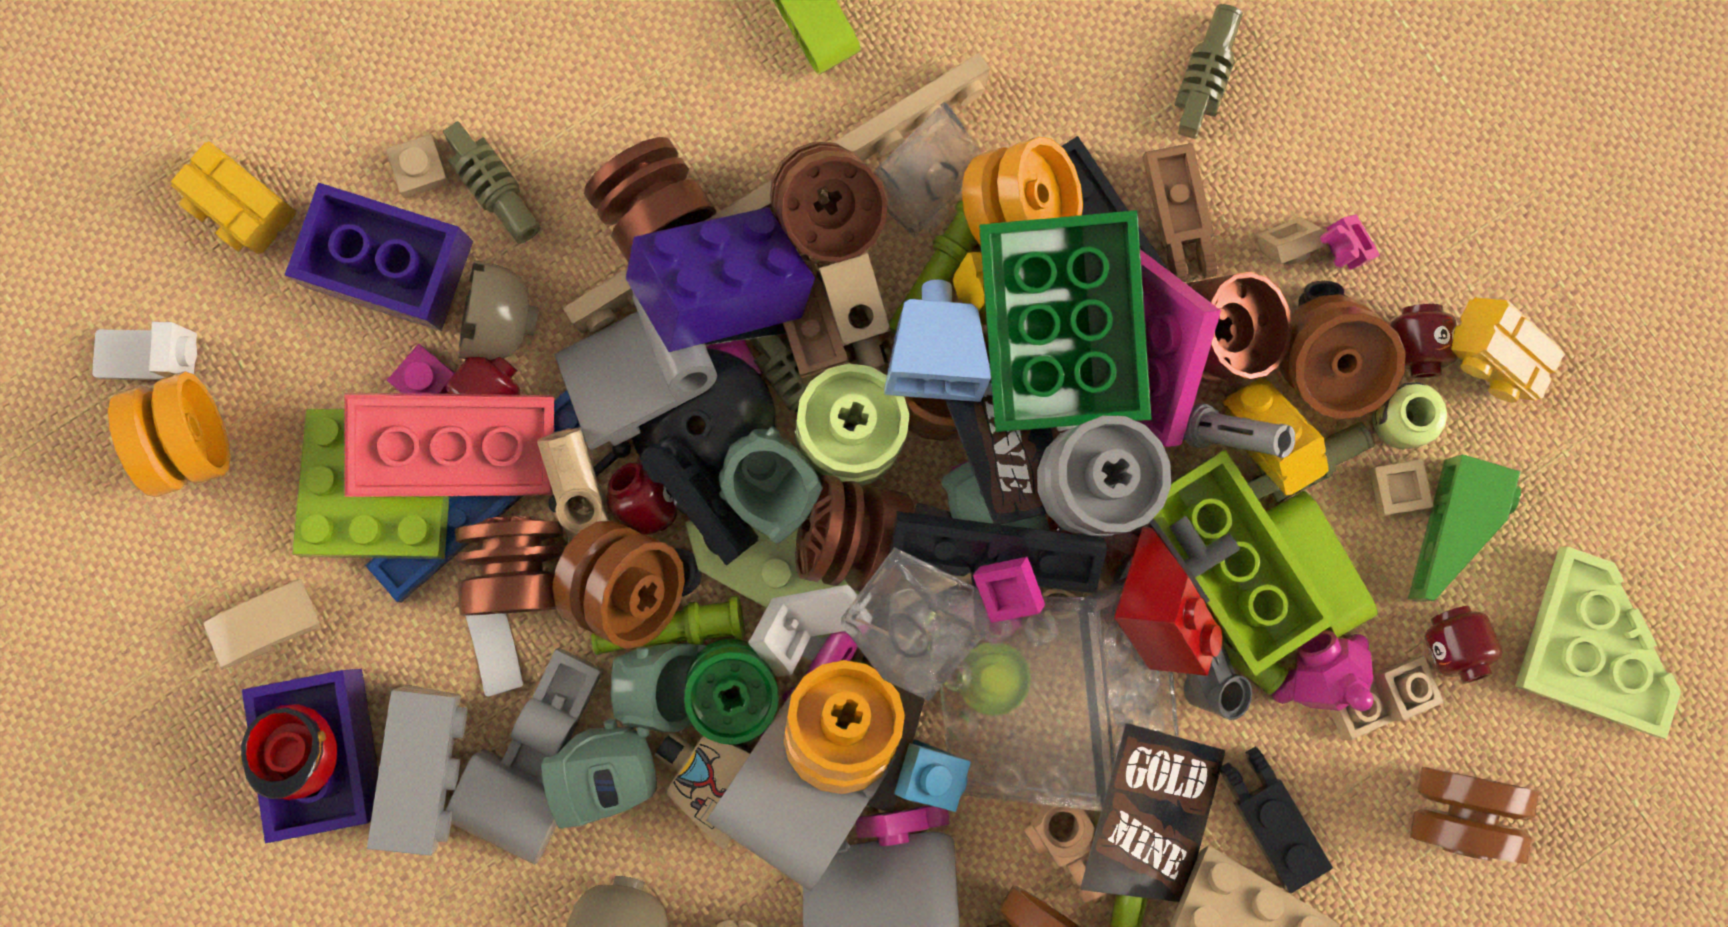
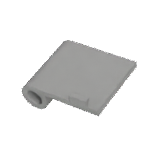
(629, 378)
(782, 814)
(887, 885)

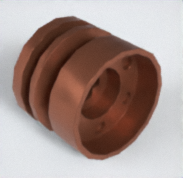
(646, 192)
(850, 218)
(1251, 327)
(847, 532)
(510, 565)

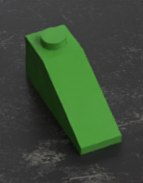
(1465, 514)

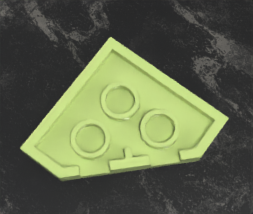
(758, 573)
(1597, 649)

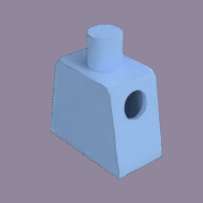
(938, 348)

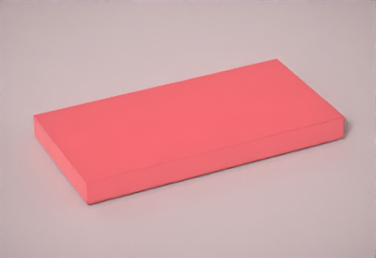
(445, 444)

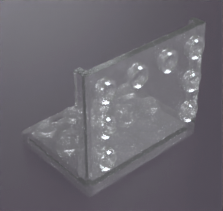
(1049, 702)

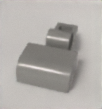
(506, 795)

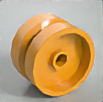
(1020, 184)
(169, 434)
(849, 697)

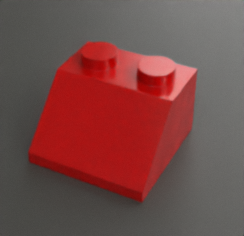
(1165, 612)

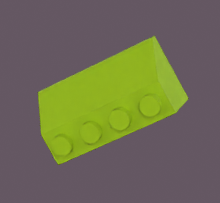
(1261, 590)

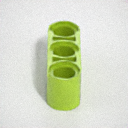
(820, 31)
(1324, 561)

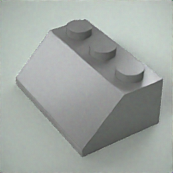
(416, 771)

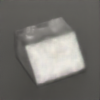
(927, 171)
(915, 623)

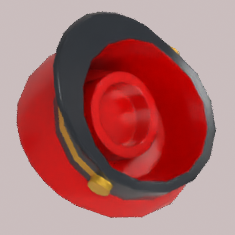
(288, 752)

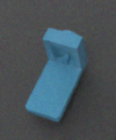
(932, 776)

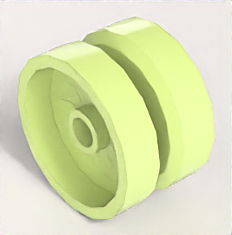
(857, 397)

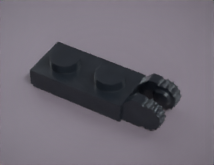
(698, 497)
(1277, 824)

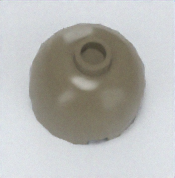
(495, 313)
(618, 906)

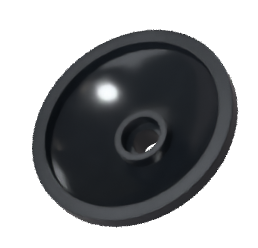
(730, 409)

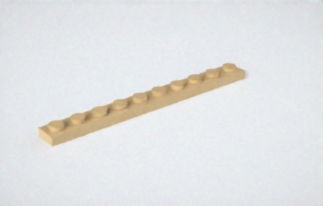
(880, 134)

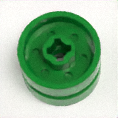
(744, 712)

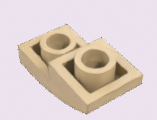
(261, 623)
(1397, 696)

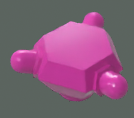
(1330, 674)

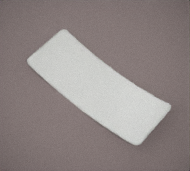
(495, 653)

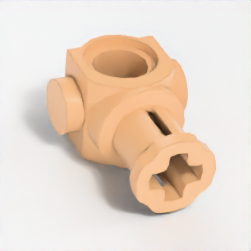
(1069, 849)

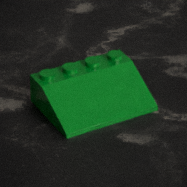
(1065, 320)

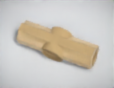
(570, 476)

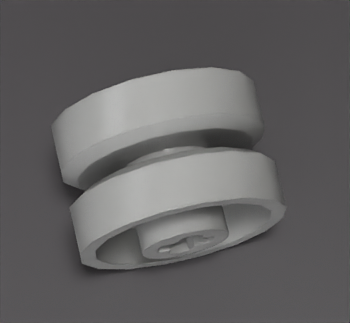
(1107, 449)

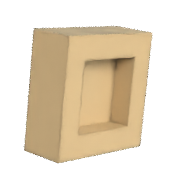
(418, 166)
(1291, 241)
(1401, 487)

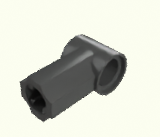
(1221, 690)

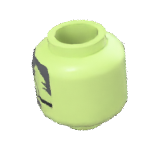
(1410, 416)

